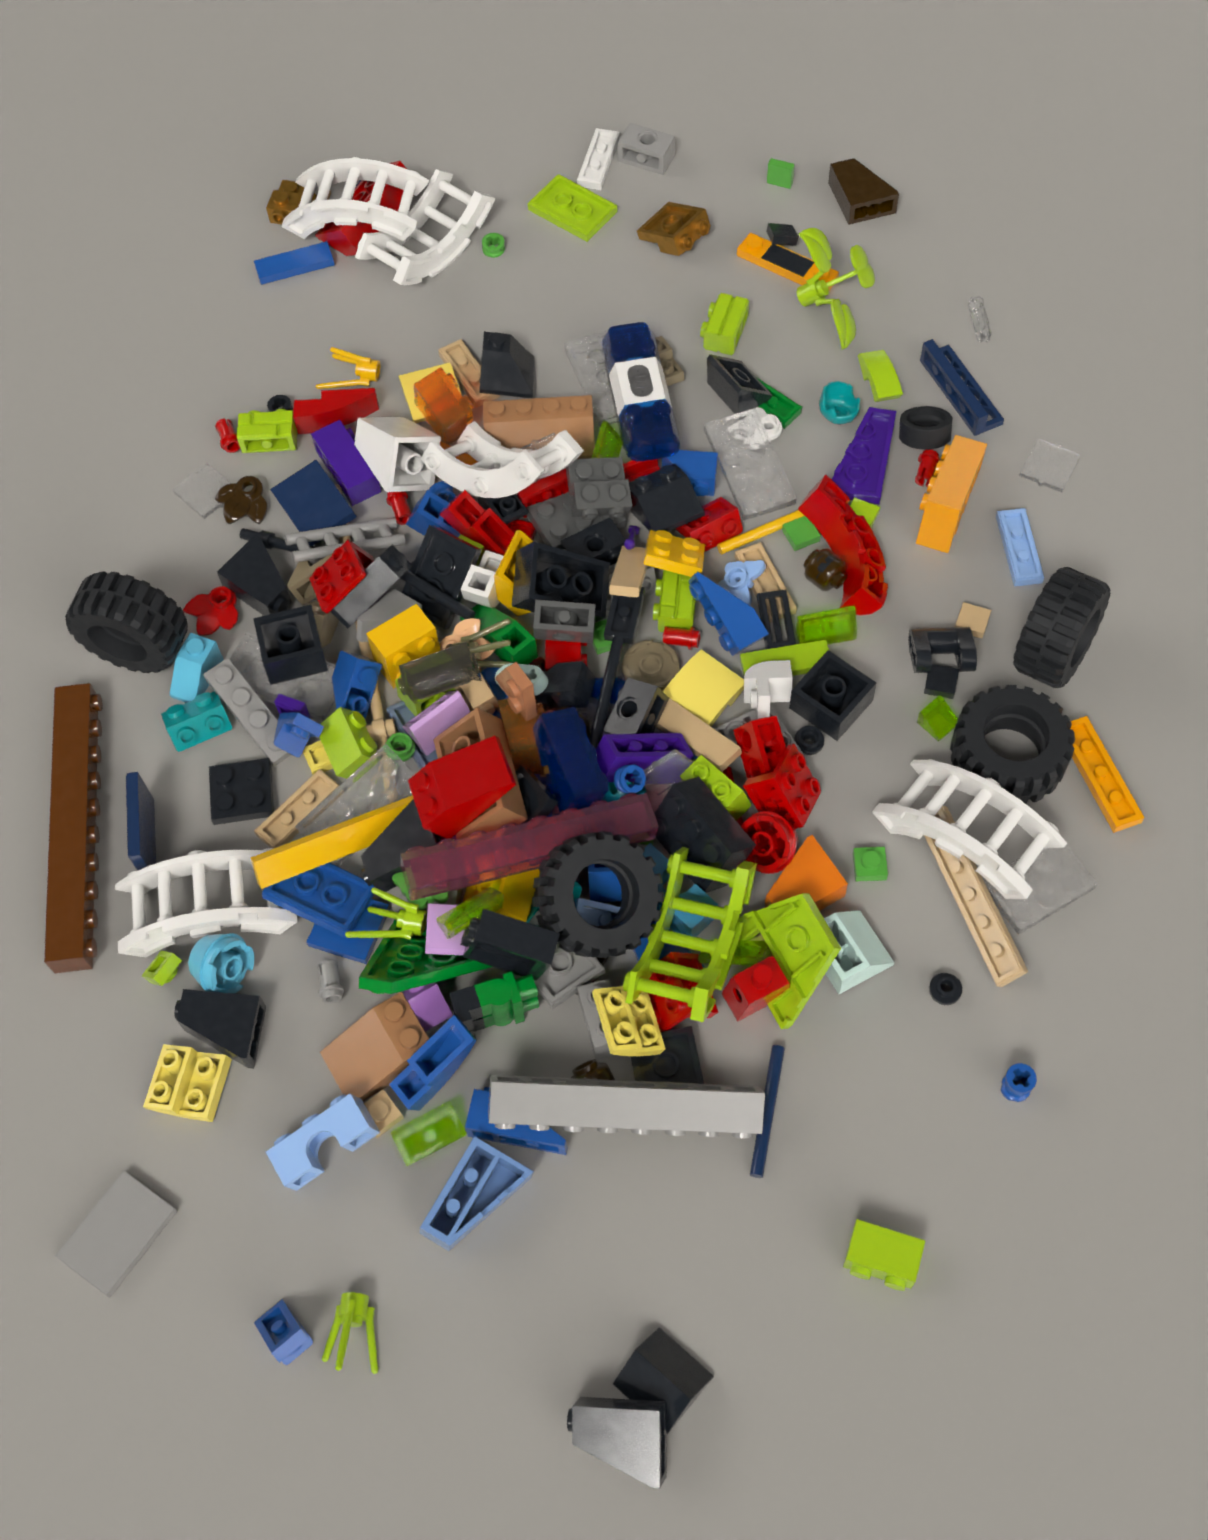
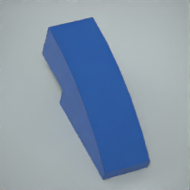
(433, 1064)

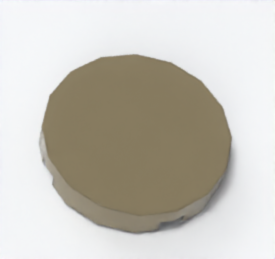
(651, 663)

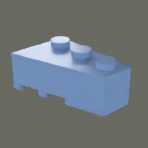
(472, 1193)

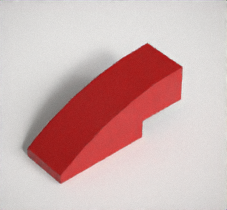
(334, 405)
(478, 524)

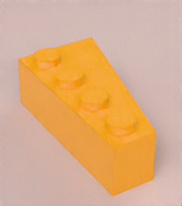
(949, 492)

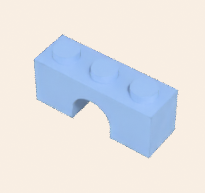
(296, 1153)

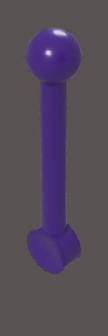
(630, 543)

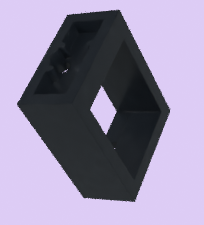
(509, 944)

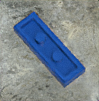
(294, 262)

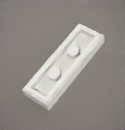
(598, 159)

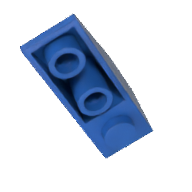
(733, 619)

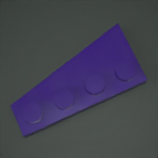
(866, 457)

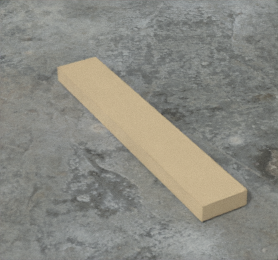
(979, 912)

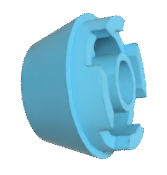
(221, 962)

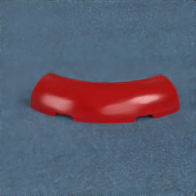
(852, 541)

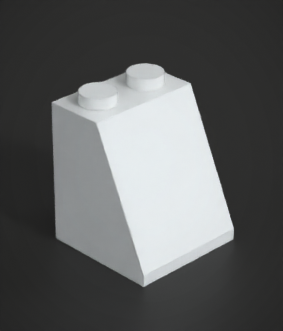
(394, 452)

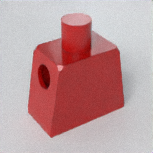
(756, 986)

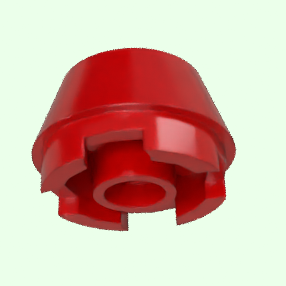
(774, 840)

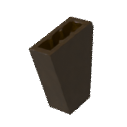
(861, 192)

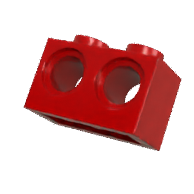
(760, 745)

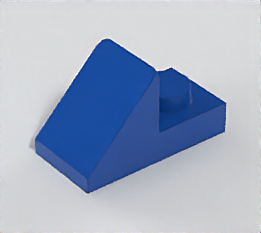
(294, 732)
(283, 1333)

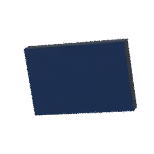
(312, 500)
(140, 822)

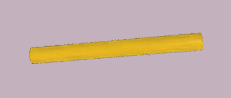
(757, 533)

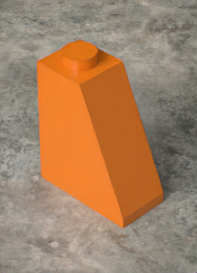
(809, 873)

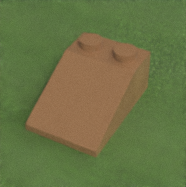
(375, 1048)

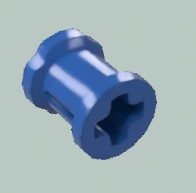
(1018, 1092)

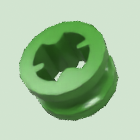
(494, 239)

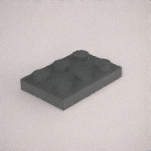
(555, 521)

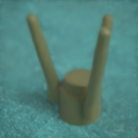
(475, 648)

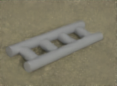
(331, 533)

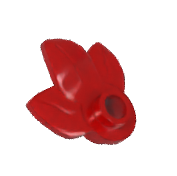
(211, 612)

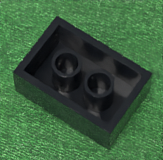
(560, 576)
(698, 820)

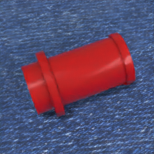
(228, 436)
(928, 462)
(400, 506)
(682, 637)

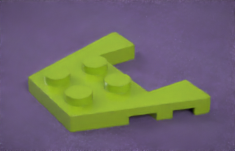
(800, 946)

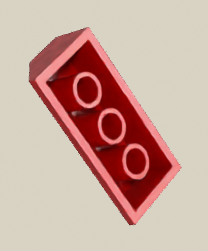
(346, 237)

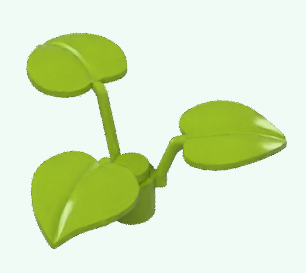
(816, 290)

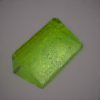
(608, 442)
(830, 625)
(460, 916)
(746, 954)
(428, 1133)

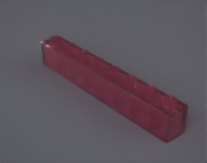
(519, 847)

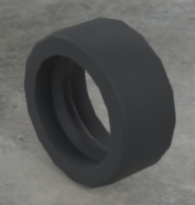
(925, 427)

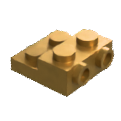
(285, 200)
(675, 228)

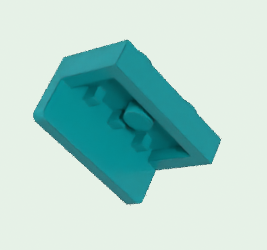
(196, 721)

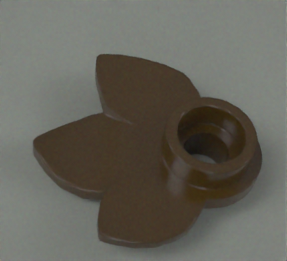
(242, 503)

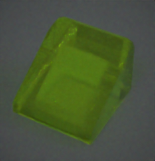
(937, 718)

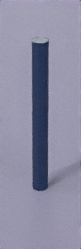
(770, 1091)

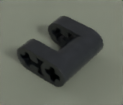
(949, 640)

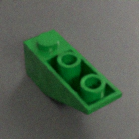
(523, 644)

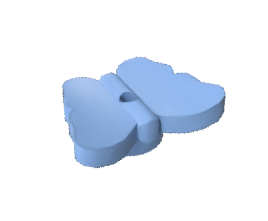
(746, 573)

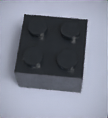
(832, 695)

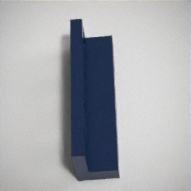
(956, 390)

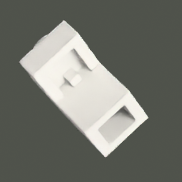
(480, 583)
(766, 684)

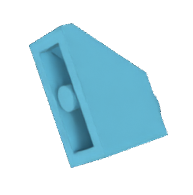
(191, 662)

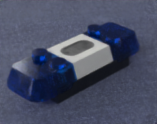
(640, 392)

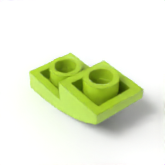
(881, 375)

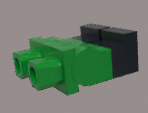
(495, 1002)

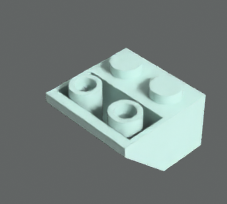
(860, 953)

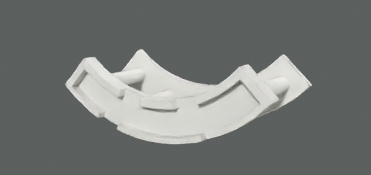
(345, 211)
(441, 253)
(498, 469)
(1008, 880)
(202, 921)

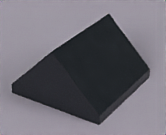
(735, 384)
(663, 1373)

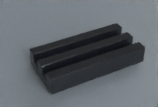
(775, 618)

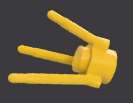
(365, 368)

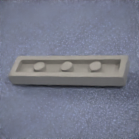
(246, 708)

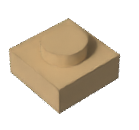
(383, 1112)

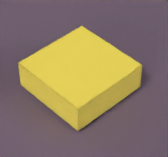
(317, 757)

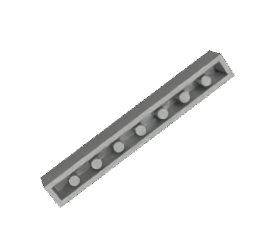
(625, 1105)

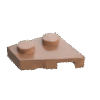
(519, 690)

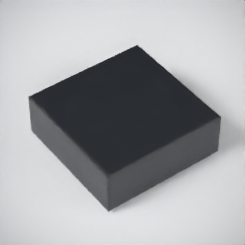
(782, 234)
(941, 681)

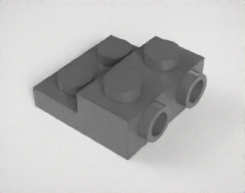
(598, 488)

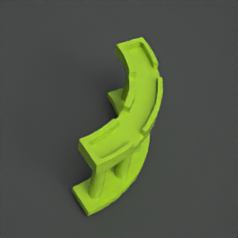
(721, 949)

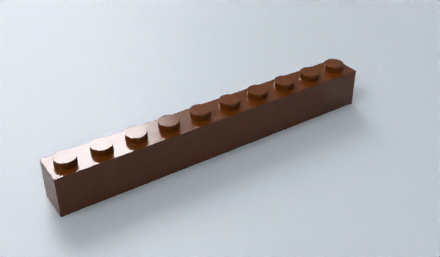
(73, 830)

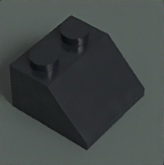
(664, 499)
(290, 644)

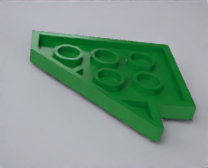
(403, 965)

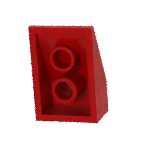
(461, 786)

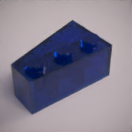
(570, 759)

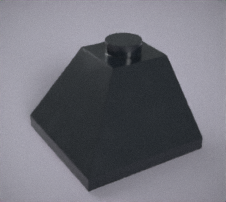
(505, 366)

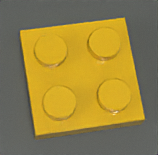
(674, 553)

